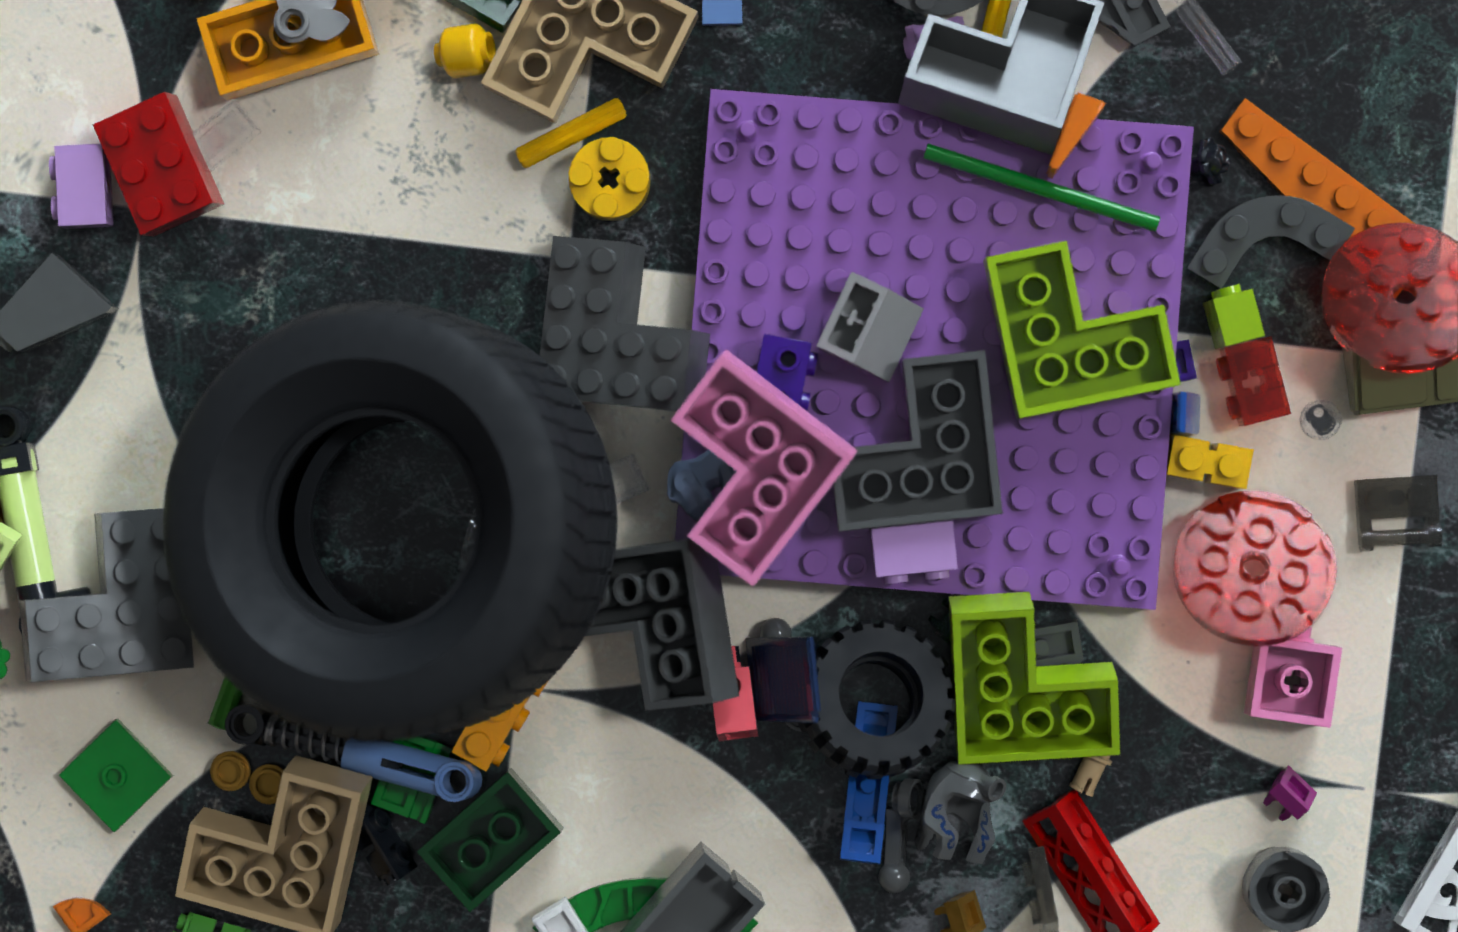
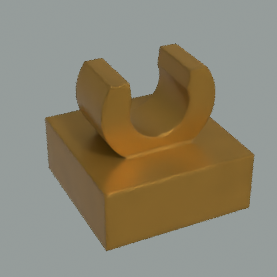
(963, 913)

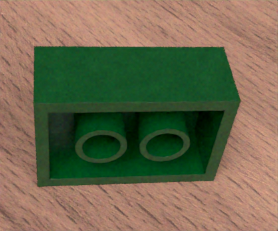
(490, 840)

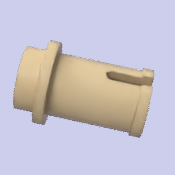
(1089, 774)

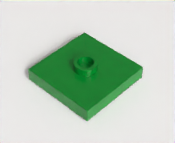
(116, 775)

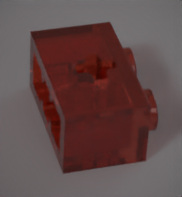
(1270, 395)

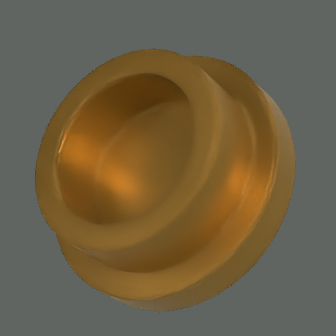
(230, 770)
(265, 783)

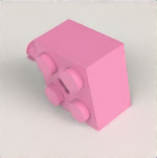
(1306, 703)

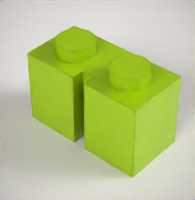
(1233, 316)

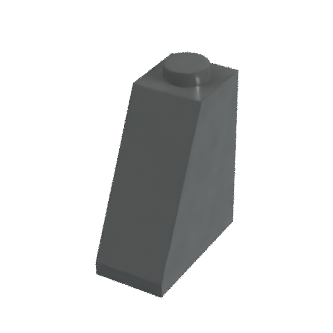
(51, 306)

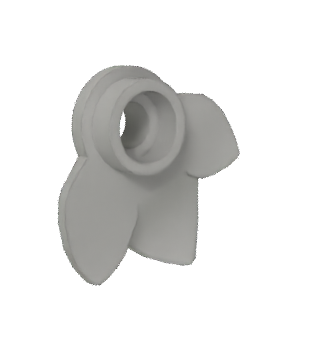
(317, 18)

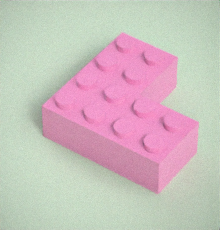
(780, 459)

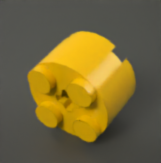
(586, 176)

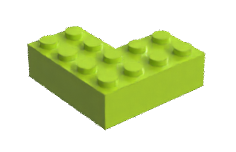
(1055, 355)
(1019, 709)

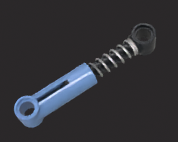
(373, 758)

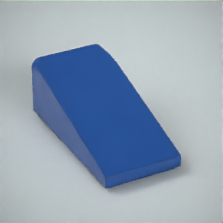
(1185, 413)

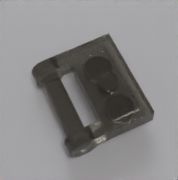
(1394, 499)

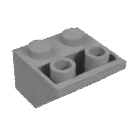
(869, 327)

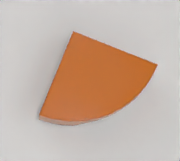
(81, 913)

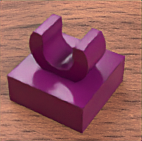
(1291, 793)

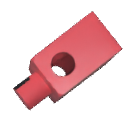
(737, 716)

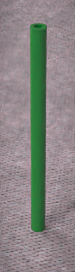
(1041, 187)

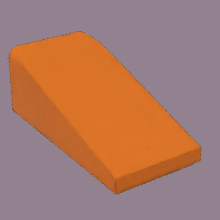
(1079, 119)

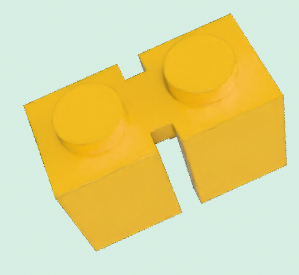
(1225, 463)

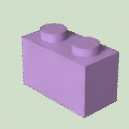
(81, 187)
(914, 549)

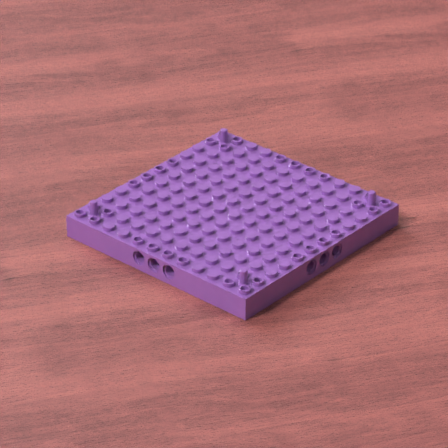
(842, 186)

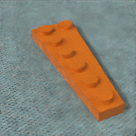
(1303, 172)

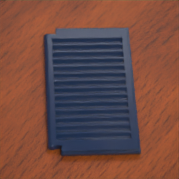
(784, 679)

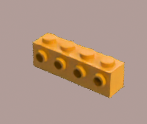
(484, 741)

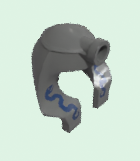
(965, 792)

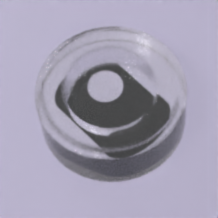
(1320, 419)

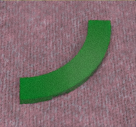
(618, 902)

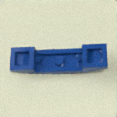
(867, 797)

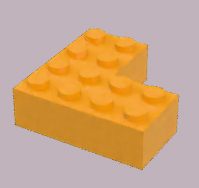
(252, 57)

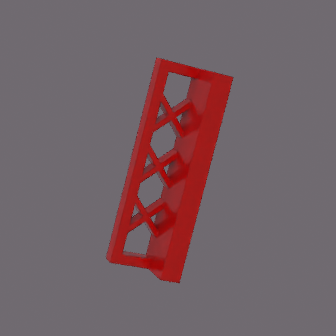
(1098, 867)

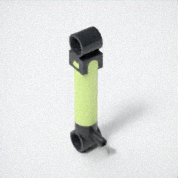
(24, 514)

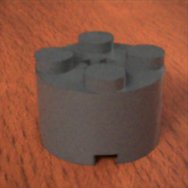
(1292, 911)

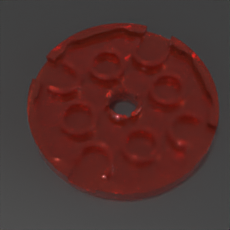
(1361, 302)
(1264, 529)

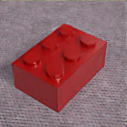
(158, 164)

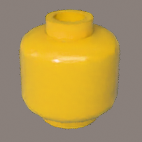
(465, 50)

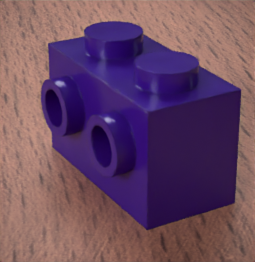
(786, 365)

